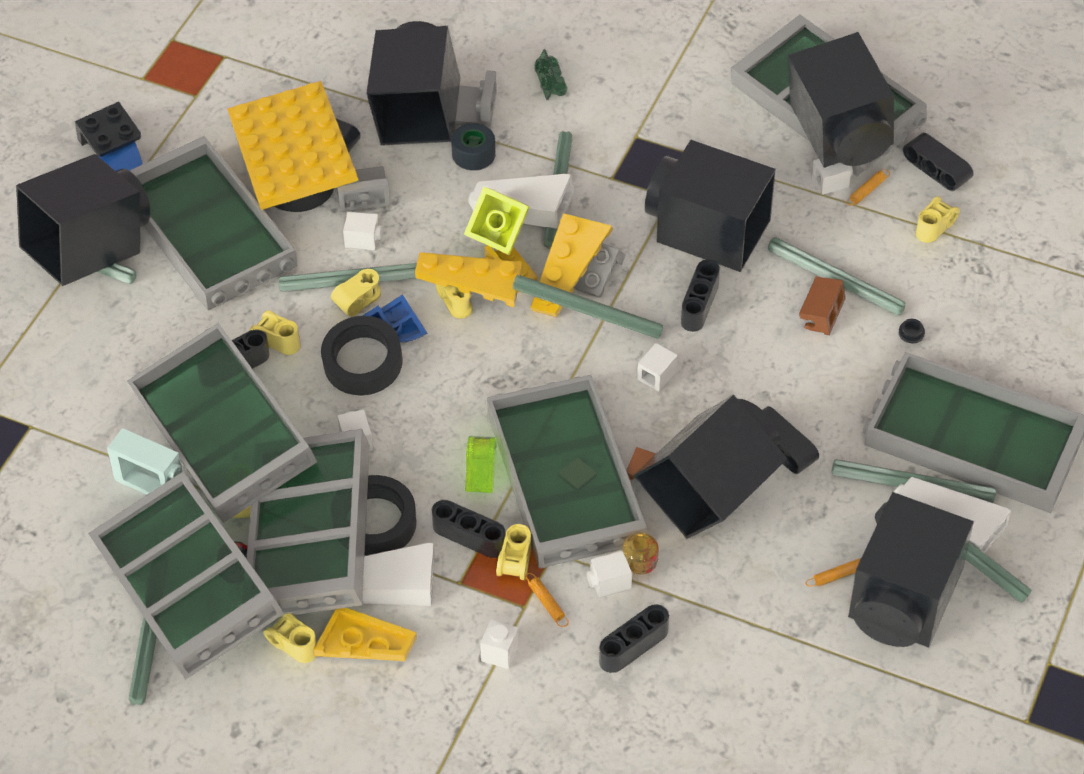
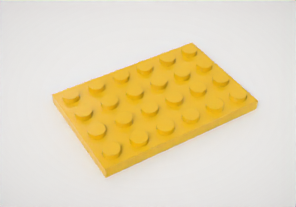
(292, 145)

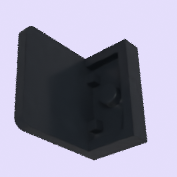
(107, 130)

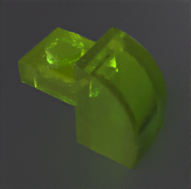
(480, 463)

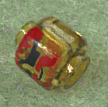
(641, 553)

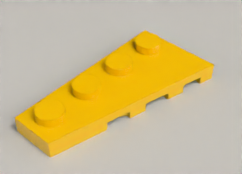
(569, 256)
(480, 275)

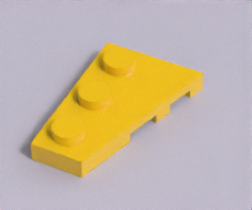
(363, 637)

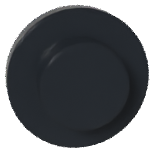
(911, 331)

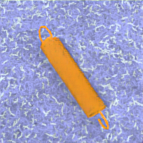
(867, 187)
(835, 573)
(546, 599)

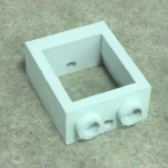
(142, 462)

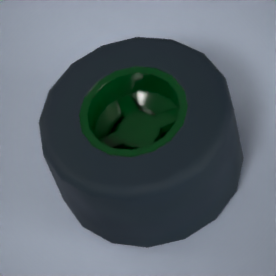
(473, 146)

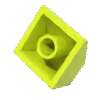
(497, 220)

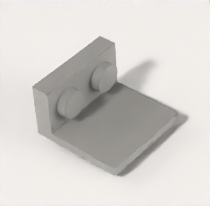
(477, 103)
(367, 192)
(599, 270)

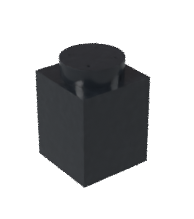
(413, 84)
(842, 101)
(711, 203)
(81, 218)
(713, 465)
(909, 572)

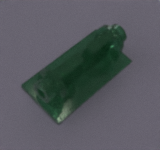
(550, 75)

